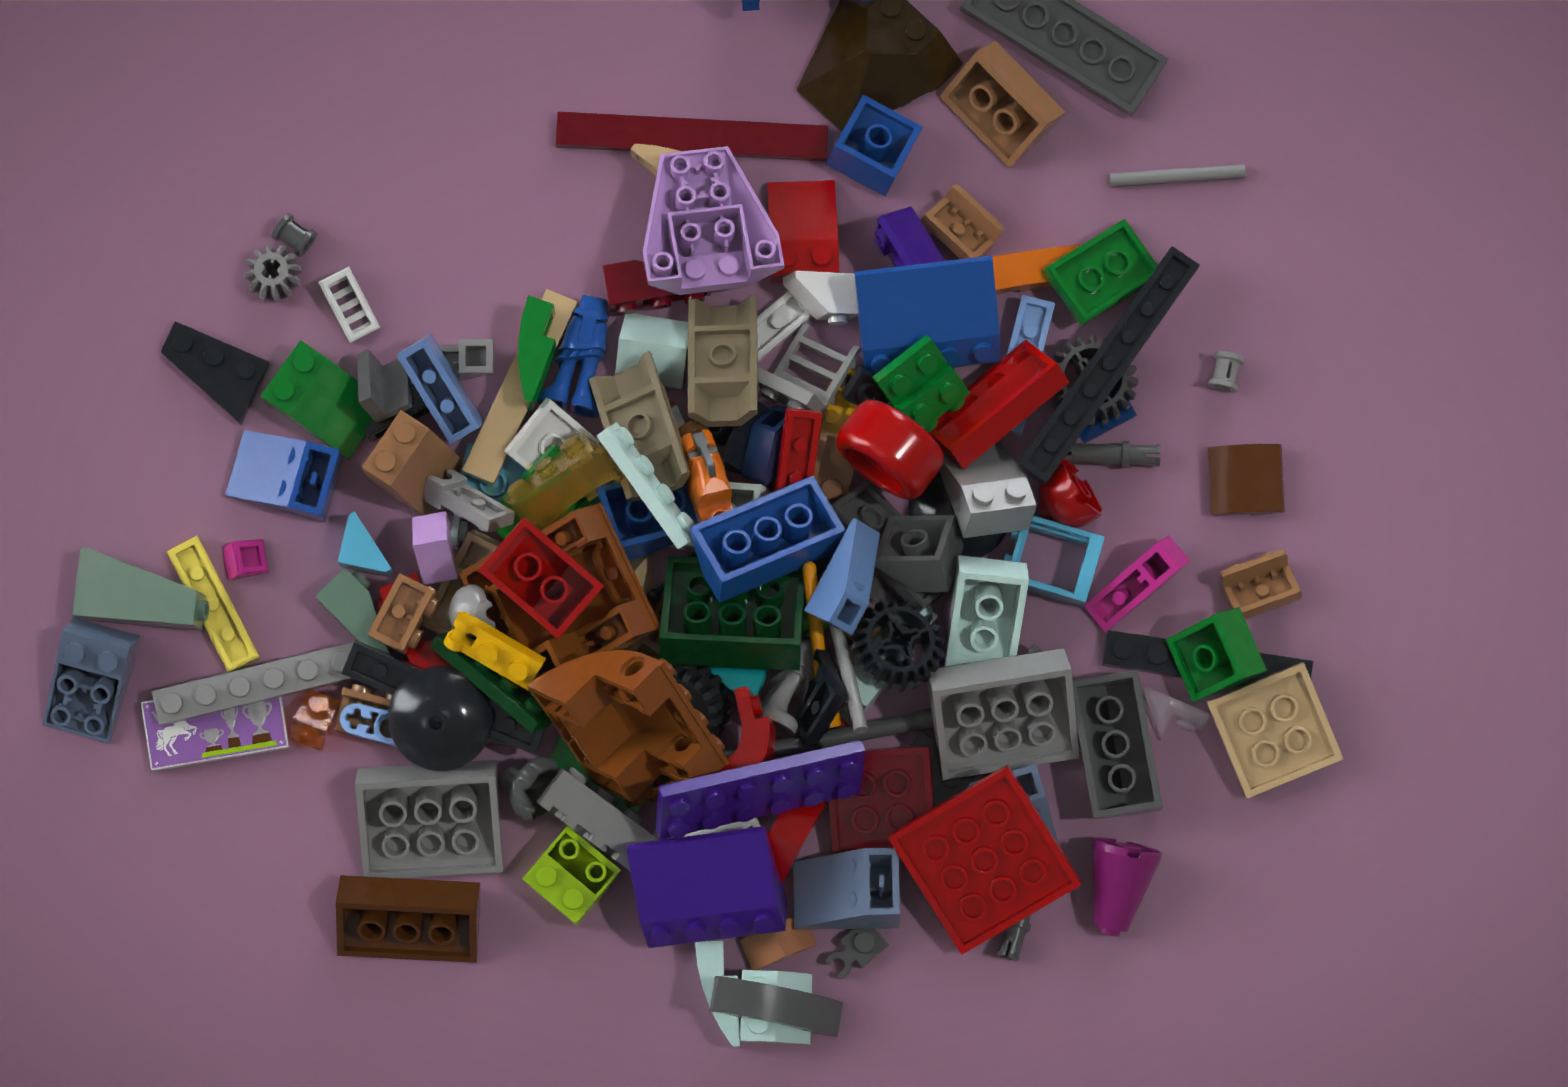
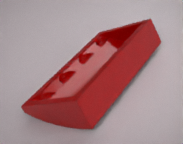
(998, 403)

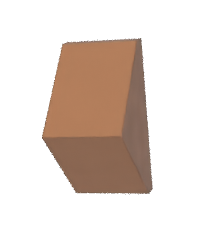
(773, 947)

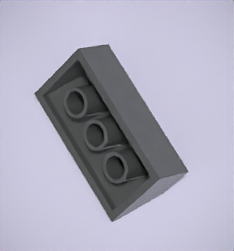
(1116, 745)

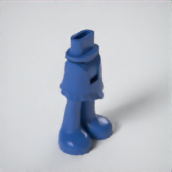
(585, 345)

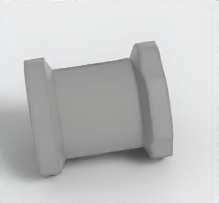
(1226, 371)

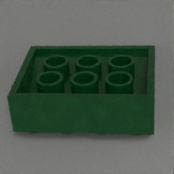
(745, 631)

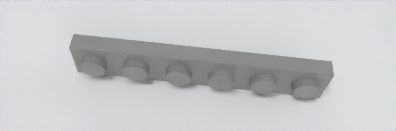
(251, 685)

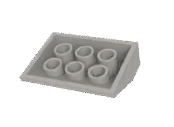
(1004, 713)
(429, 820)

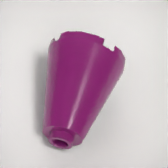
(1120, 882)

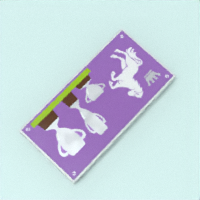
(215, 736)

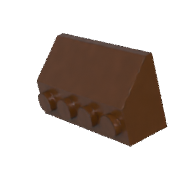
(408, 918)

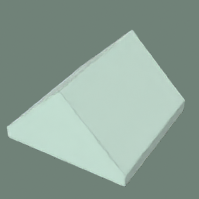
(663, 338)

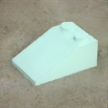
(985, 610)

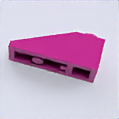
(1137, 583)

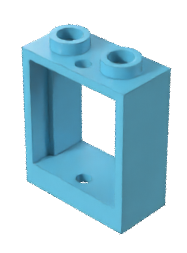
(1092, 541)

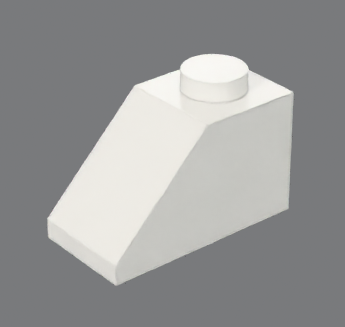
(825, 294)

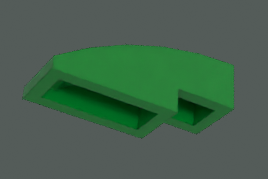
(535, 348)

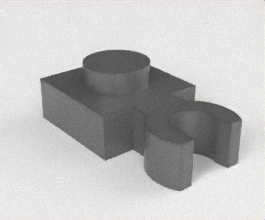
(859, 946)

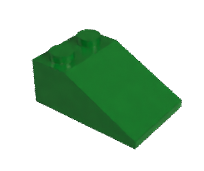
(319, 399)

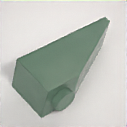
(352, 605)

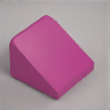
(245, 559)

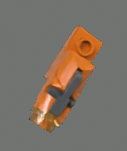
(707, 480)

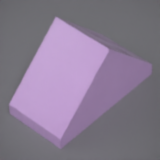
(434, 548)

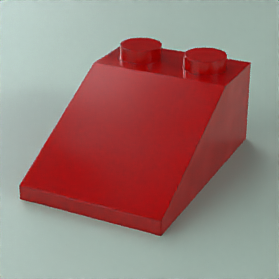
(806, 225)
(541, 577)

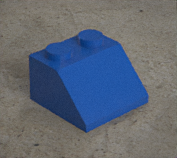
(874, 145)

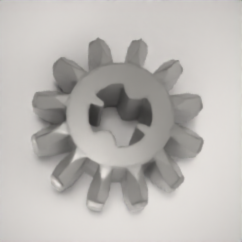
(259, 273)

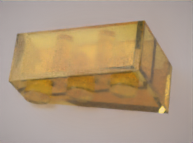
(562, 482)

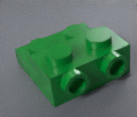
(922, 384)

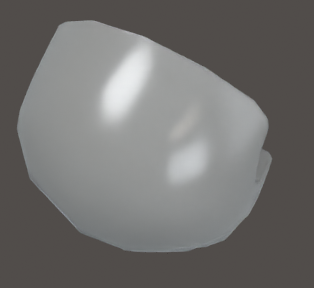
(473, 601)

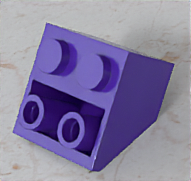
(905, 239)

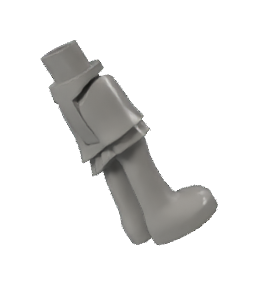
(785, 685)

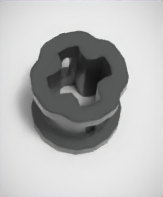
(294, 234)

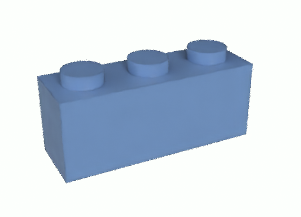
(440, 388)

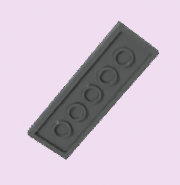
(1076, 45)

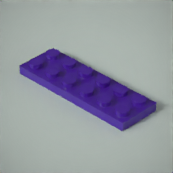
(759, 790)

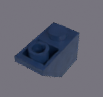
(764, 447)

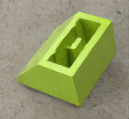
(572, 875)

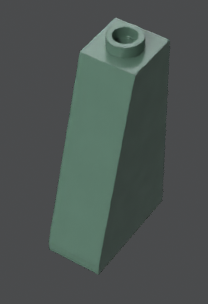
(129, 595)

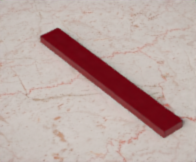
(688, 134)

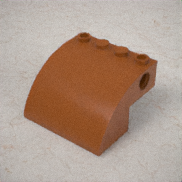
(608, 623)
(628, 721)

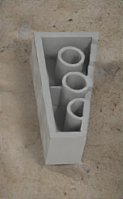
(594, 815)

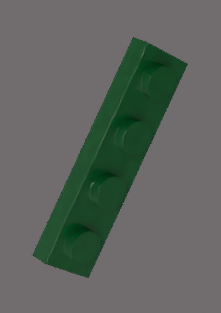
(505, 693)

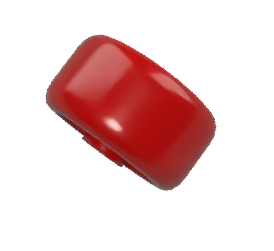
(889, 449)

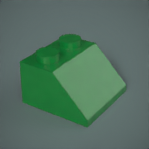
(1216, 654)

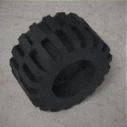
(706, 694)

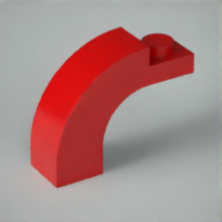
(758, 733)
(790, 834)

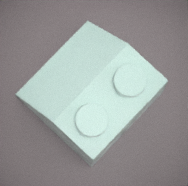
(767, 1032)

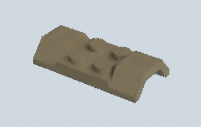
(722, 363)
(642, 406)

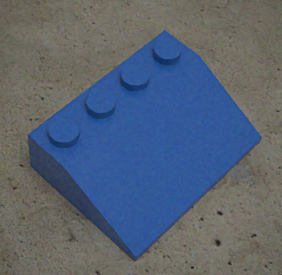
(942, 299)

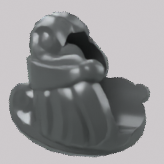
(526, 783)

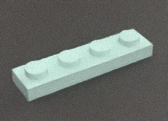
(640, 474)

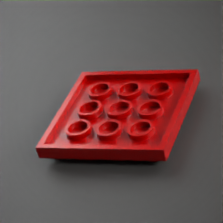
(984, 859)

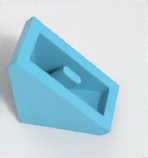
(360, 551)

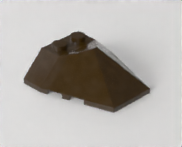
(878, 52)

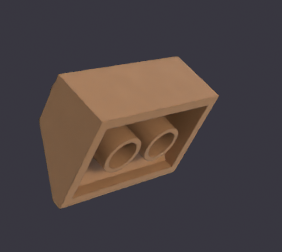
(1002, 103)

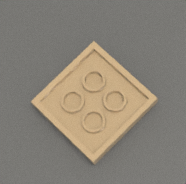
(1274, 730)

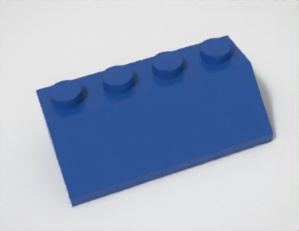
(766, 538)

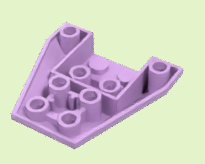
(707, 226)

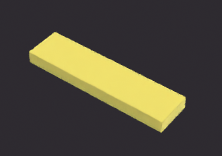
(223, 620)

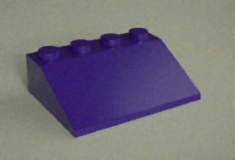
(707, 887)

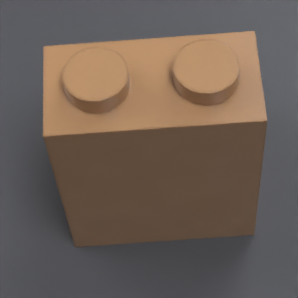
(406, 459)

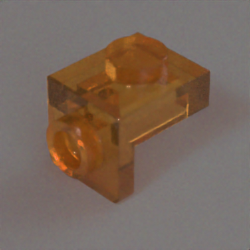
(314, 719)

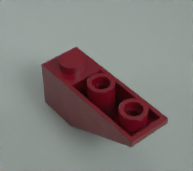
(629, 289)

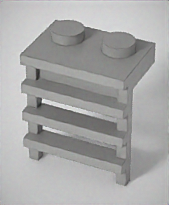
(798, 393)

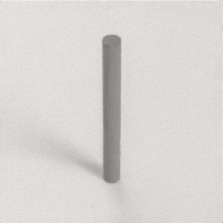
(1177, 175)
(849, 680)

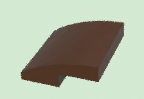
(1246, 479)

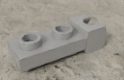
(467, 502)

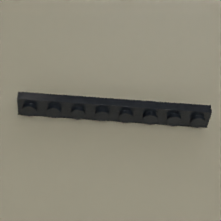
(1108, 365)

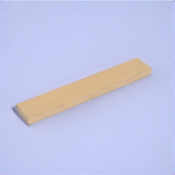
(509, 407)

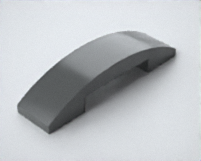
(776, 1005)

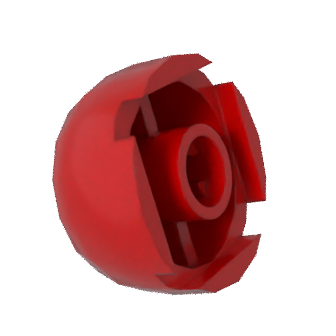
(1068, 498)

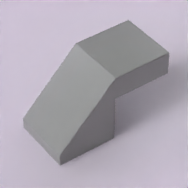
(470, 358)

